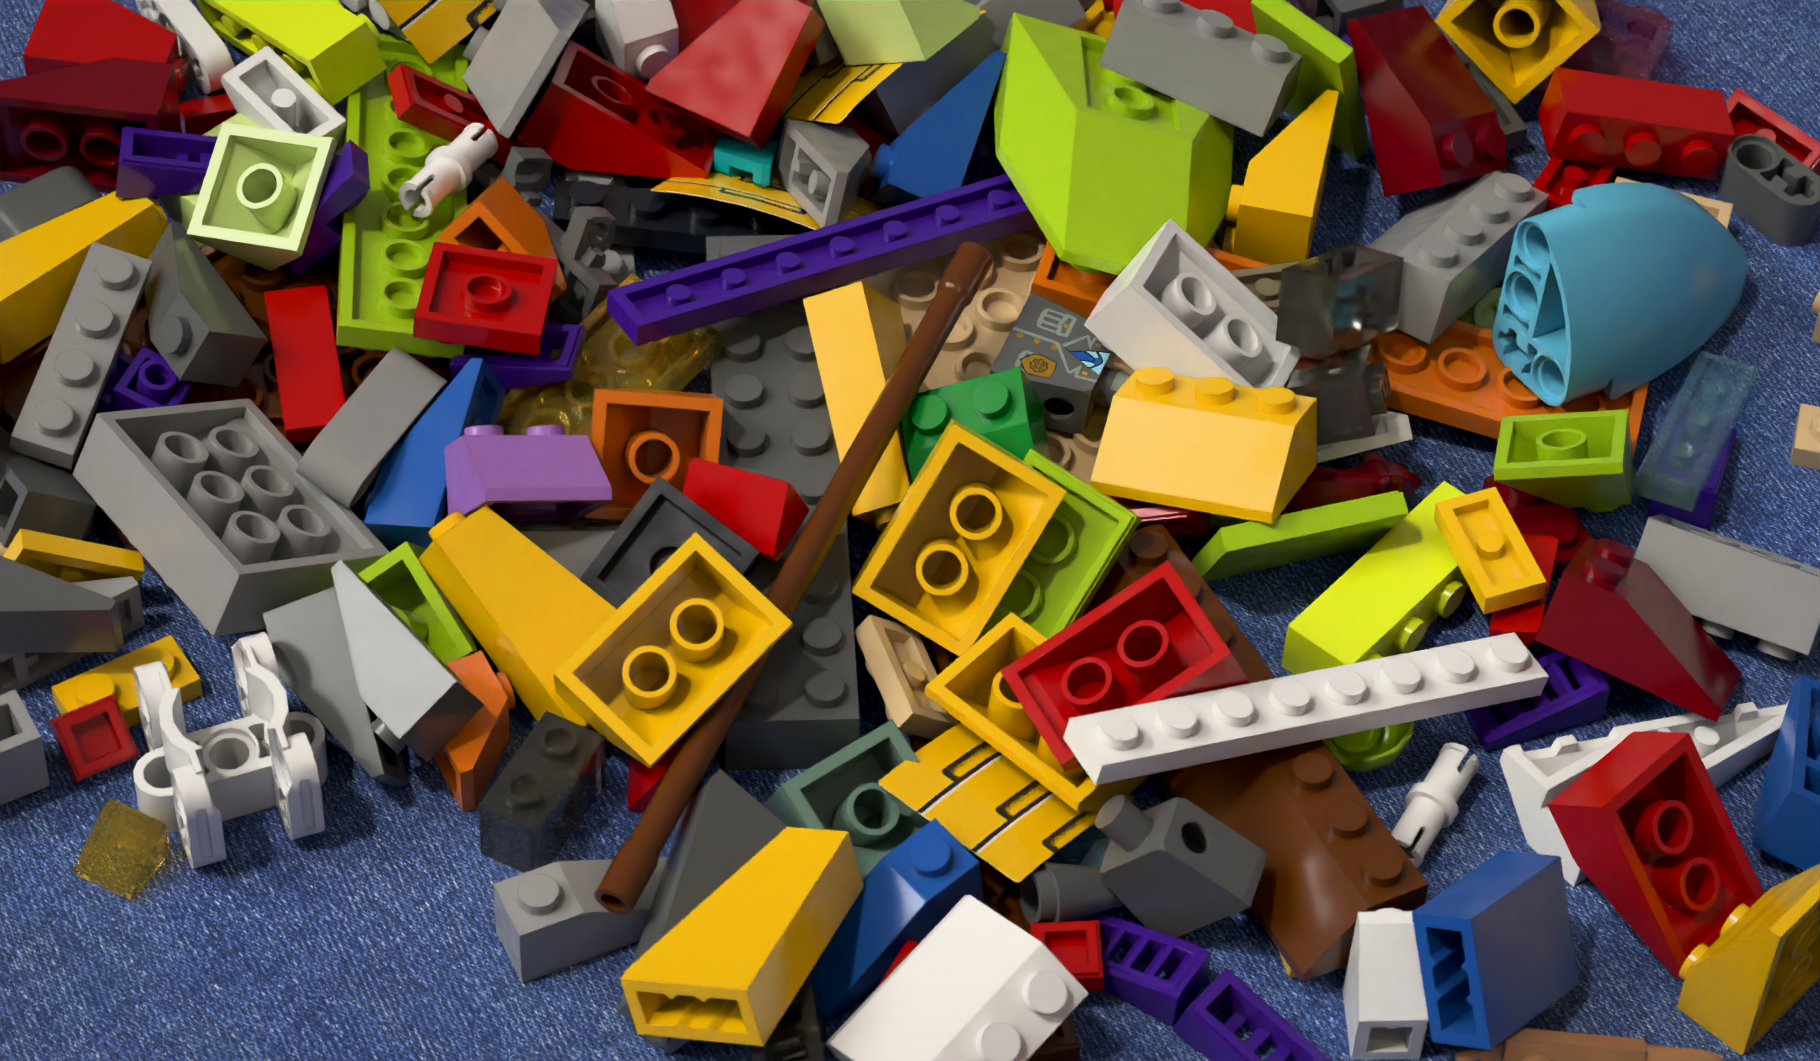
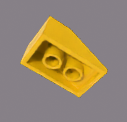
(1283, 190)
(1757, 965)

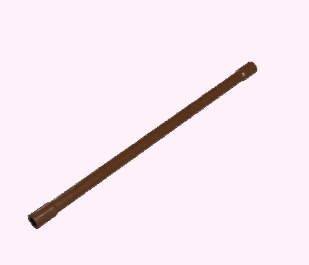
(640, 853)

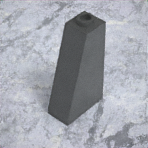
(712, 842)

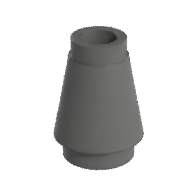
(1064, 893)

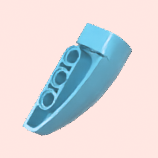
(1614, 290)

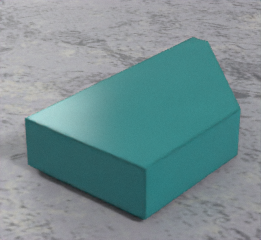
(737, 157)

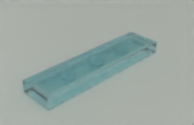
(1695, 431)

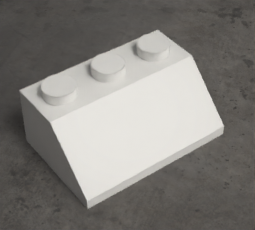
(1190, 316)
(964, 995)

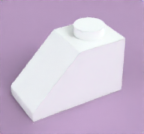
(637, 35)
(279, 99)

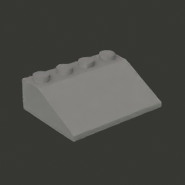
(220, 509)

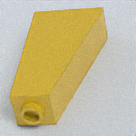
(46, 260)
(856, 347)
(514, 602)
(749, 944)

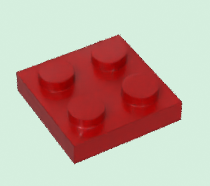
(485, 298)

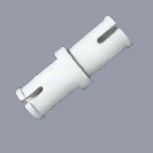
(448, 170)
(1434, 801)

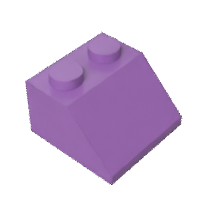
(525, 476)

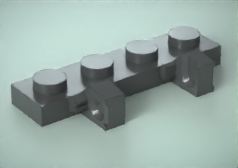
(577, 249)

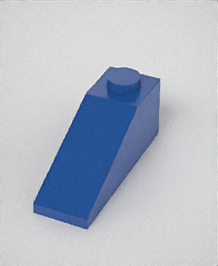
(938, 145)
(412, 480)
(1790, 794)
(899, 903)

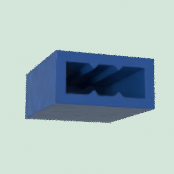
(1495, 949)

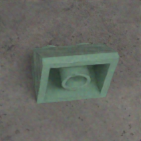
(846, 796)

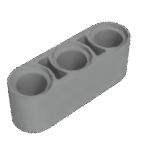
(370, 427)

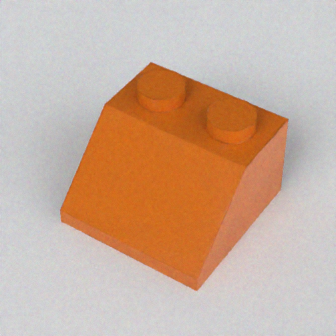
(648, 436)

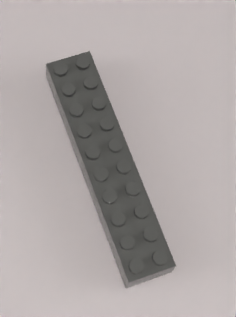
(783, 430)

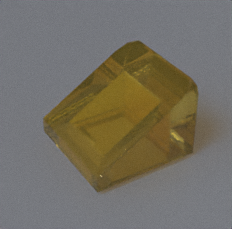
(123, 850)

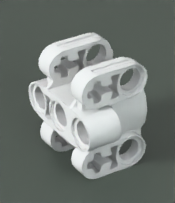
(233, 766)

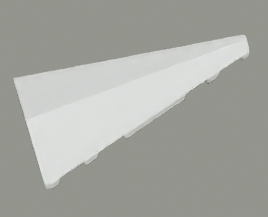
(1544, 773)

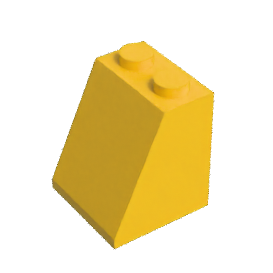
(1519, 39)

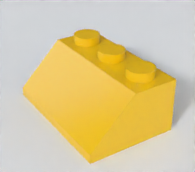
(1206, 445)
(957, 538)
(670, 652)
(984, 702)

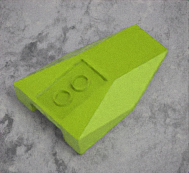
(1102, 152)

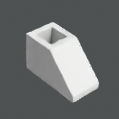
(1384, 988)

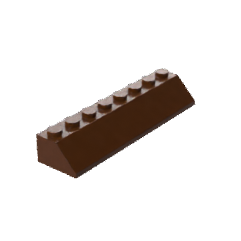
(1292, 801)

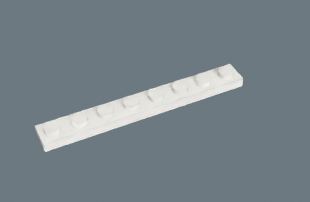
(1303, 708)

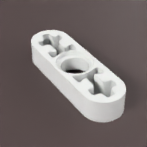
(197, 40)

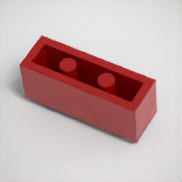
(1635, 124)

